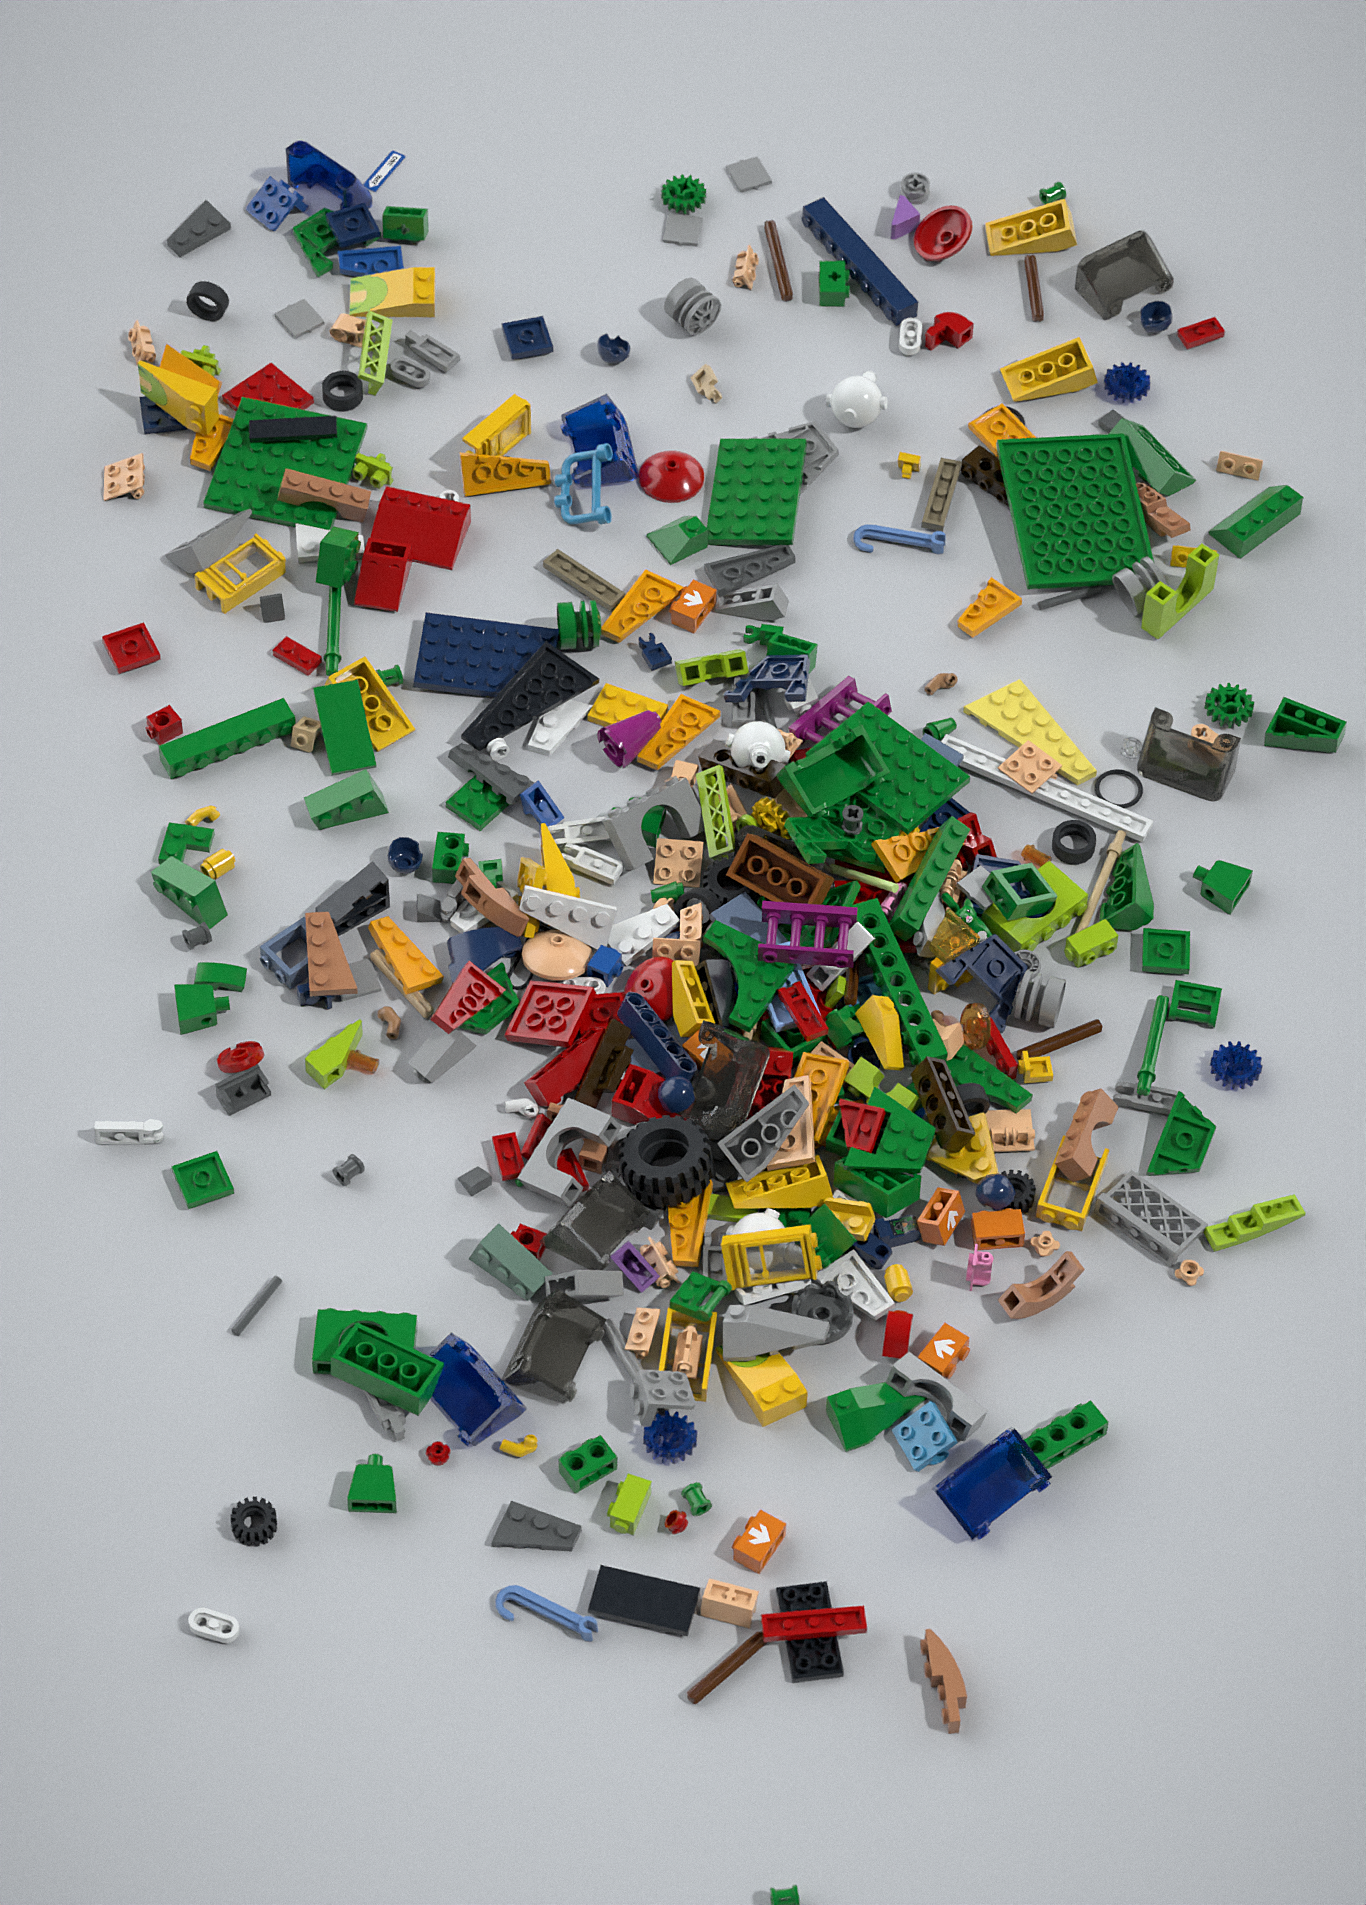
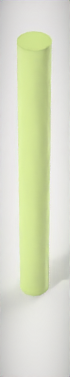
(864, 878)

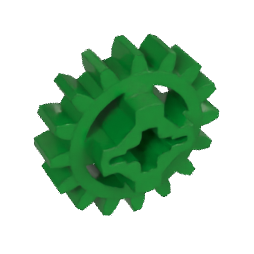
(683, 194)
(1229, 705)

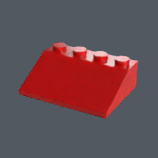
(427, 522)

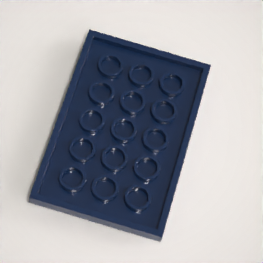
(475, 653)

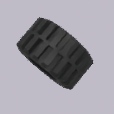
(716, 878)

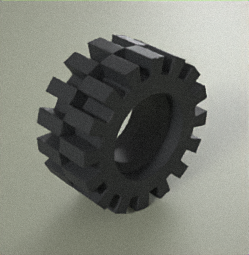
(1025, 1186)
(259, 1533)

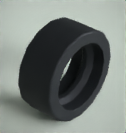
(202, 309)
(342, 403)
(1074, 856)
(700, 893)
(976, 1096)

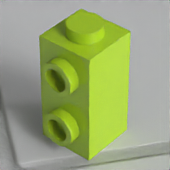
(1091, 943)
(630, 1504)

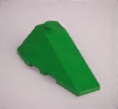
(1130, 896)
(867, 1411)

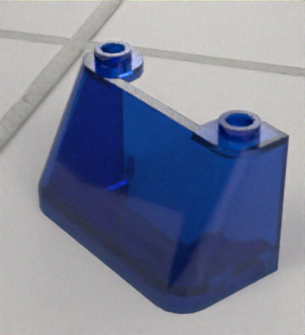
(313, 167)
(599, 424)
(473, 1392)
(992, 1482)

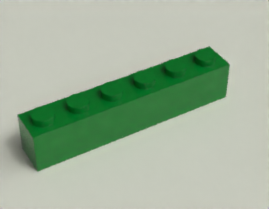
(227, 738)
(928, 878)

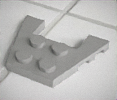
(819, 450)

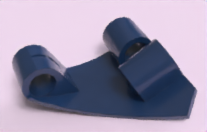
(481, 948)

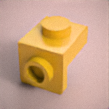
(1035, 1068)

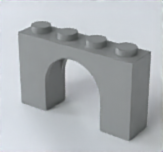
(625, 824)
(571, 1123)

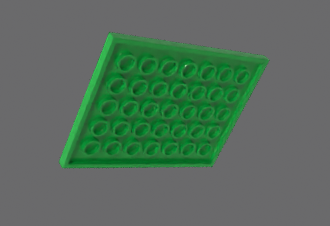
(1073, 508)

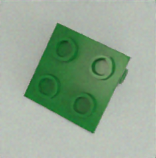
(831, 1235)

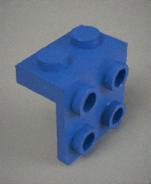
(274, 203)

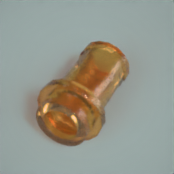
(1037, 857)
(362, 1061)

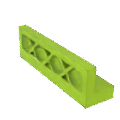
(379, 349)
(712, 812)

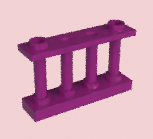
(829, 706)
(810, 915)

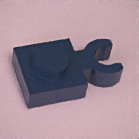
(654, 654)

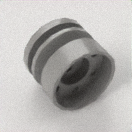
(692, 306)
(1134, 586)
(1039, 998)

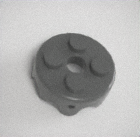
(829, 1300)

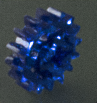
(1127, 382)
(1238, 1065)
(679, 1443)

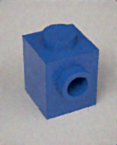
(605, 965)

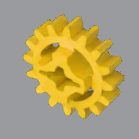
(771, 817)

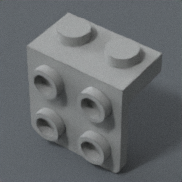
(660, 1390)

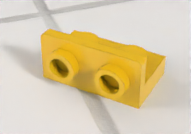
(854, 1215)

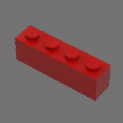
(565, 1070)

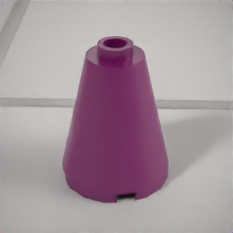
(629, 736)

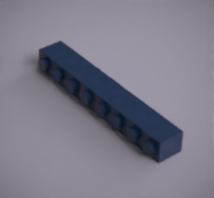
(860, 260)

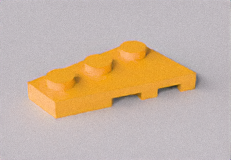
(181, 365)
(208, 448)
(989, 607)

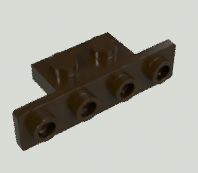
(607, 1065)

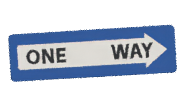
(384, 170)

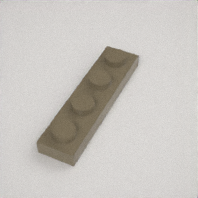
(941, 494)
(583, 579)

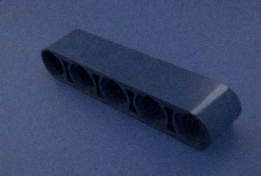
(655, 1037)

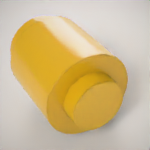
(218, 864)
(898, 1283)

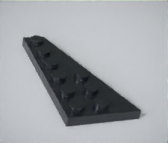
(536, 689)

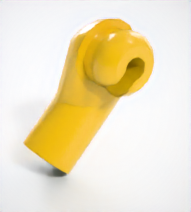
(200, 814)
(521, 1449)

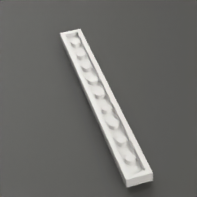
(1056, 793)

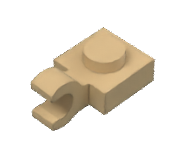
(704, 383)

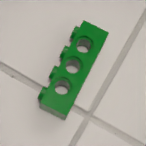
(1092, 1426)

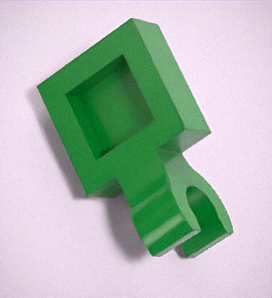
(763, 634)
(492, 870)

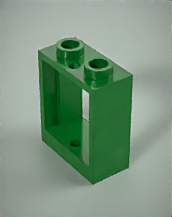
(1012, 906)

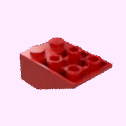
(383, 574)
(773, 1079)
(638, 1096)

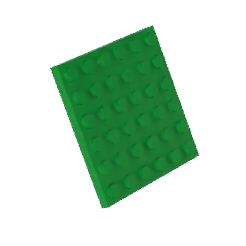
(253, 472)

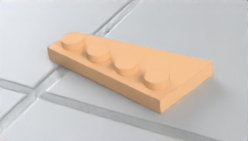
(799, 1144)

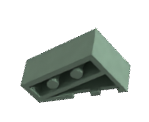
(510, 1262)

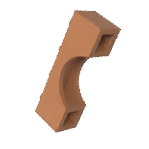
(302, 487)
(1076, 1155)

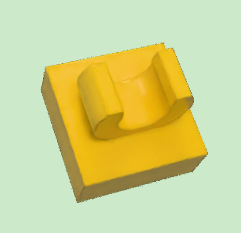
(908, 463)

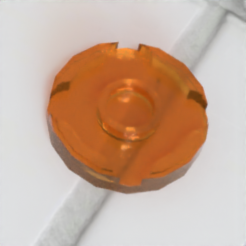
(975, 1025)

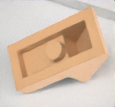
(952, 1037)

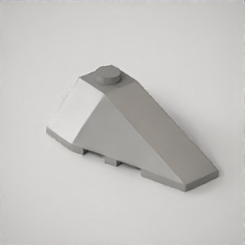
(209, 545)
(759, 1330)

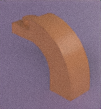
(592, 1154)
(1044, 1292)

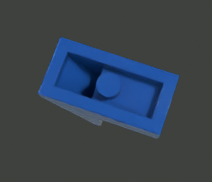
(539, 803)

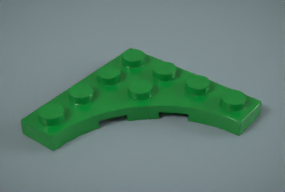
(755, 978)
(972, 1068)

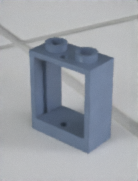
(269, 959)

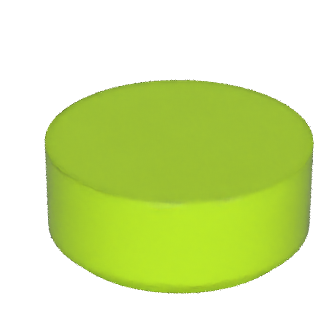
(746, 820)

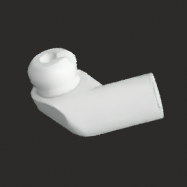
(523, 1106)

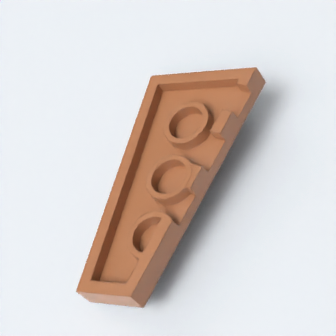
(326, 959)

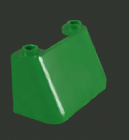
(834, 773)

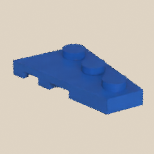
(370, 261)

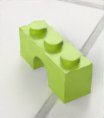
(711, 666)
(865, 1077)

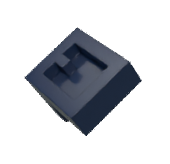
(304, 997)

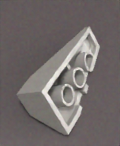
(761, 1136)

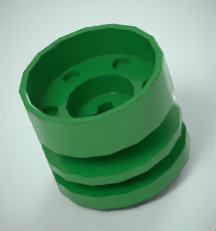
(578, 624)

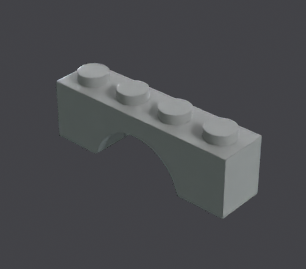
(914, 1377)

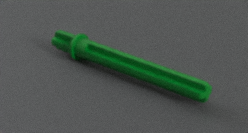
(332, 654)
(1147, 1073)

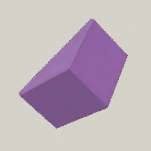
(905, 219)
(635, 1266)

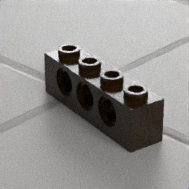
(985, 471)
(747, 777)
(942, 1104)

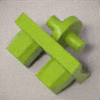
(204, 359)
(373, 467)

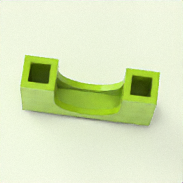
(1166, 607)
(1029, 932)

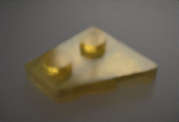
(952, 938)

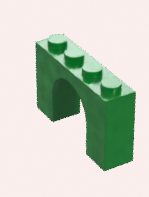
(334, 1326)

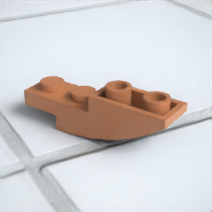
(1159, 515)
(489, 901)
(946, 1676)

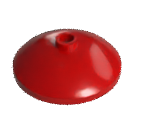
(943, 233)
(671, 476)
(658, 976)

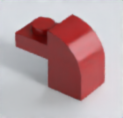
(949, 327)
(975, 841)
(897, 1334)

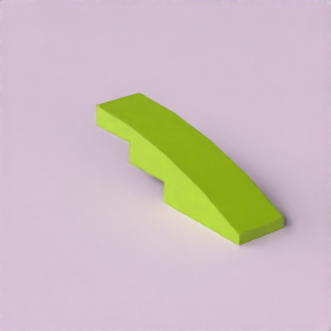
(1254, 1223)

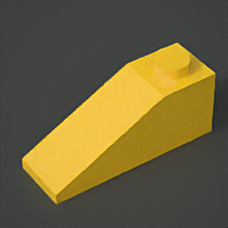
(689, 1000)
(883, 1030)

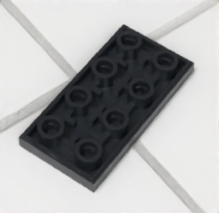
(644, 1600)
(810, 1657)

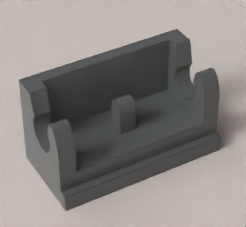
(242, 1090)

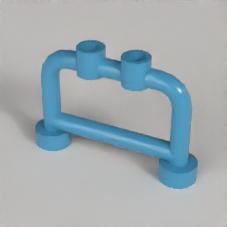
(564, 481)

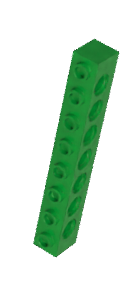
(871, 915)

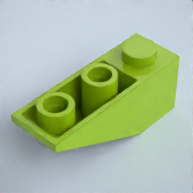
(330, 1060)

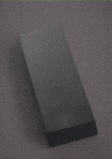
(293, 429)

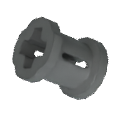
(852, 820)
(197, 936)
(348, 1169)

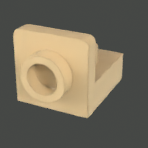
(305, 733)

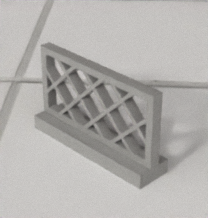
(1139, 1228)

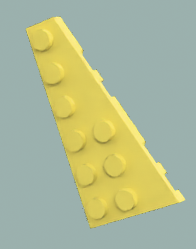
(1022, 718)

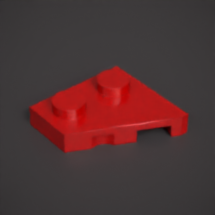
(861, 1124)

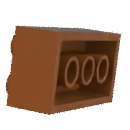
(778, 873)

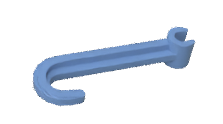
(935, 541)
(546, 1608)

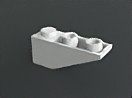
(858, 941)

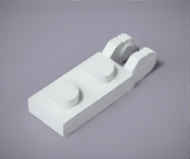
(581, 831)
(593, 863)
(129, 1132)

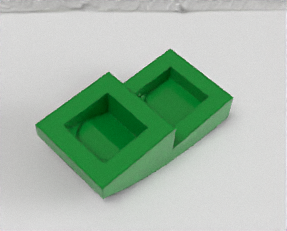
(221, 975)

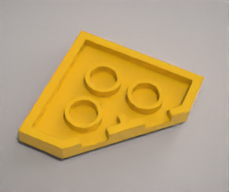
(531, 875)
(974, 1159)

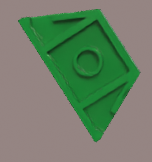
(497, 1010)
(1182, 1141)

